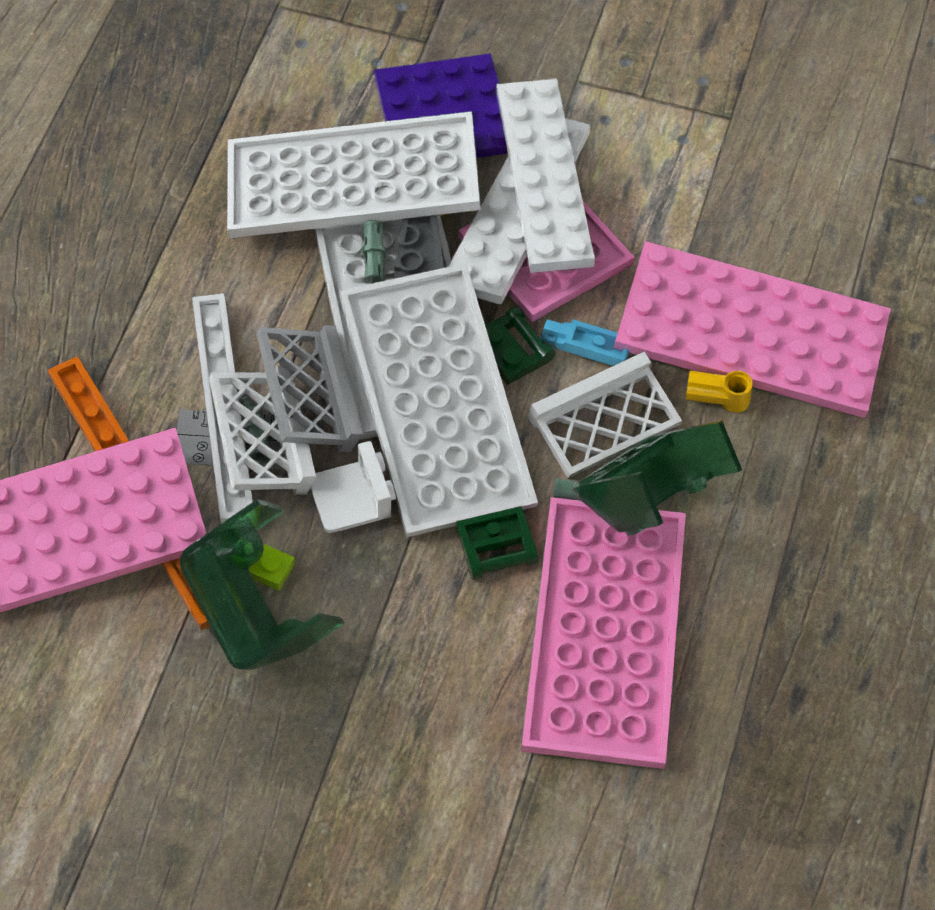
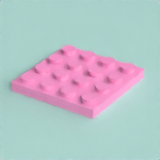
(546, 291)

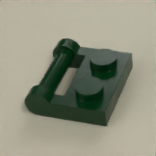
(509, 355)
(492, 533)

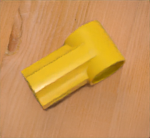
(720, 388)

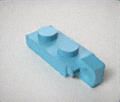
(584, 341)

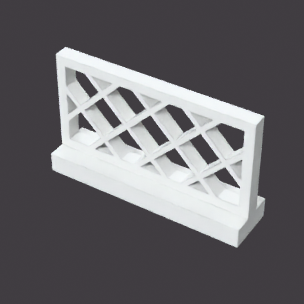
(597, 388)
(297, 456)

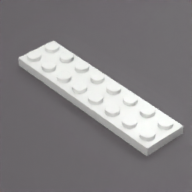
(544, 176)
(495, 239)

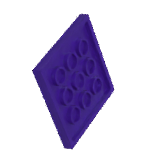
(445, 89)

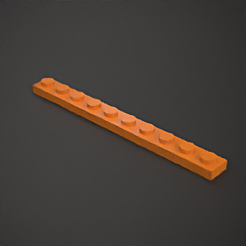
(104, 432)

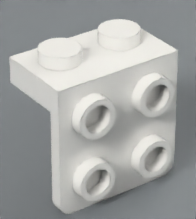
(354, 492)

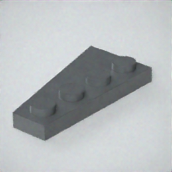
(418, 247)

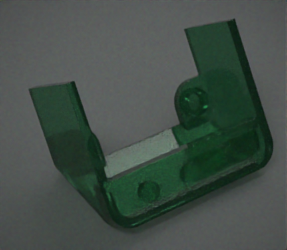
(652, 471)
(231, 601)

